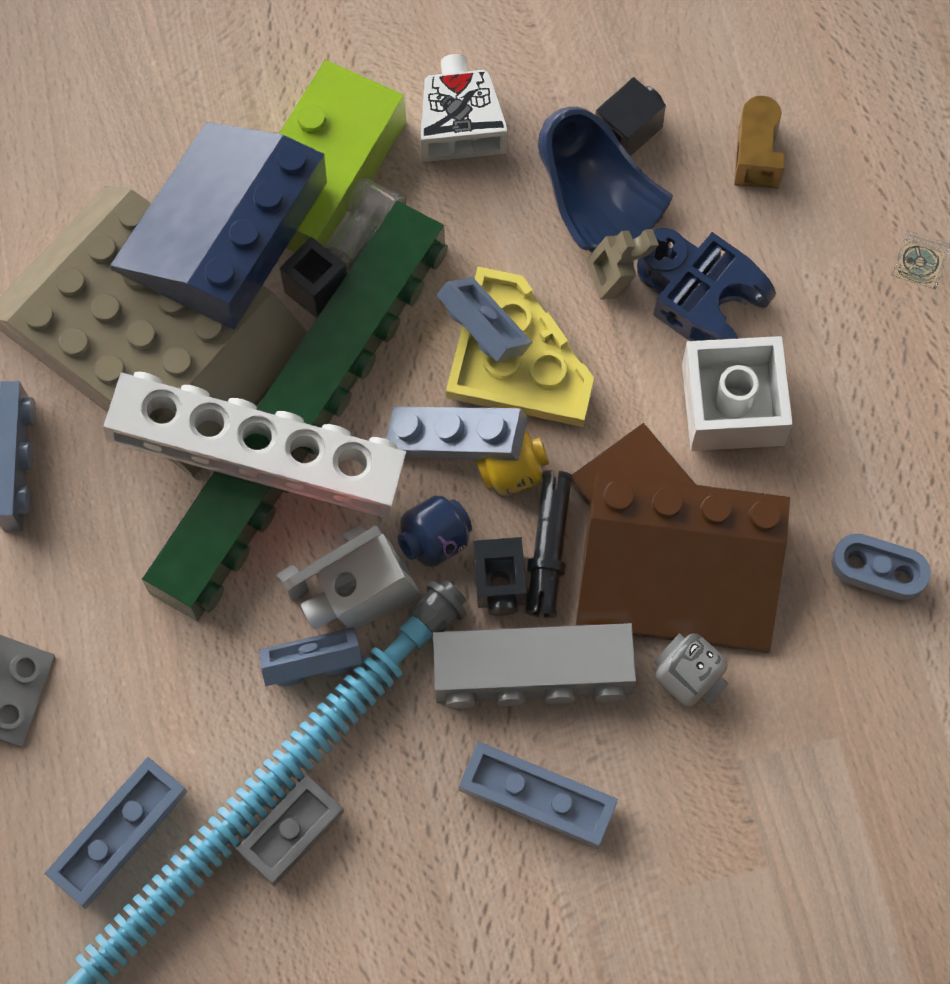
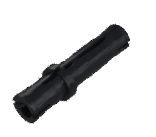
(547, 560)

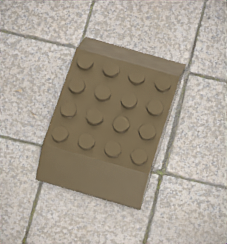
(100, 323)

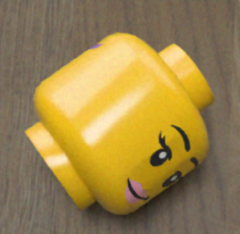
(516, 476)

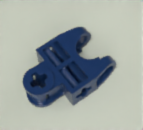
(698, 281)

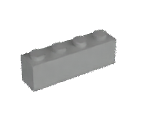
(534, 664)

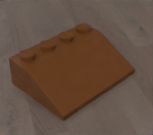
(683, 560)

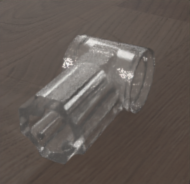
(365, 212)

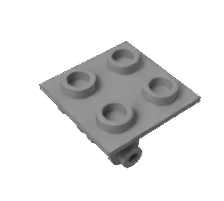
(21, 684)

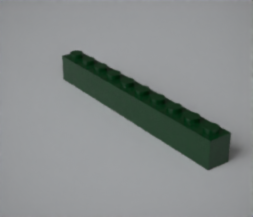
(311, 385)

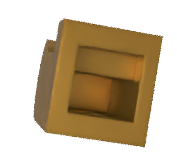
(755, 158)

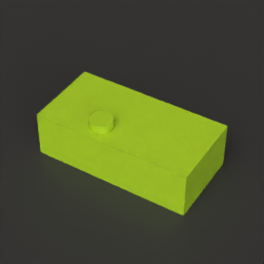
(354, 128)

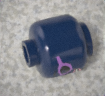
(434, 531)

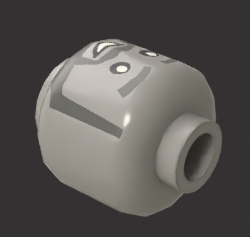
(691, 670)

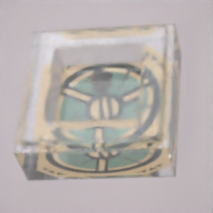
(921, 259)

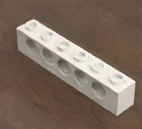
(226, 453)

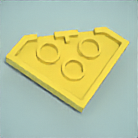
(543, 381)

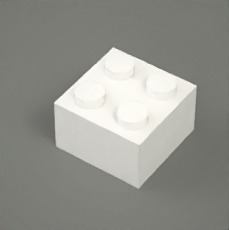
(736, 393)

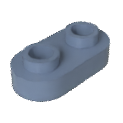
(880, 563)

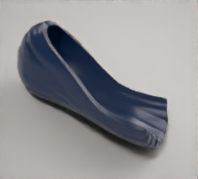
(596, 179)

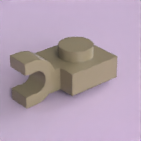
(613, 259)

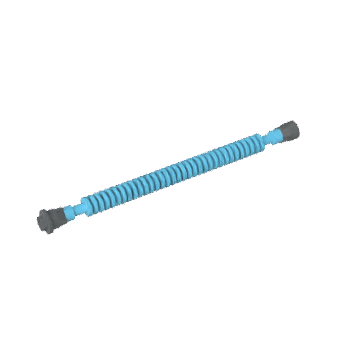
(430, 614)

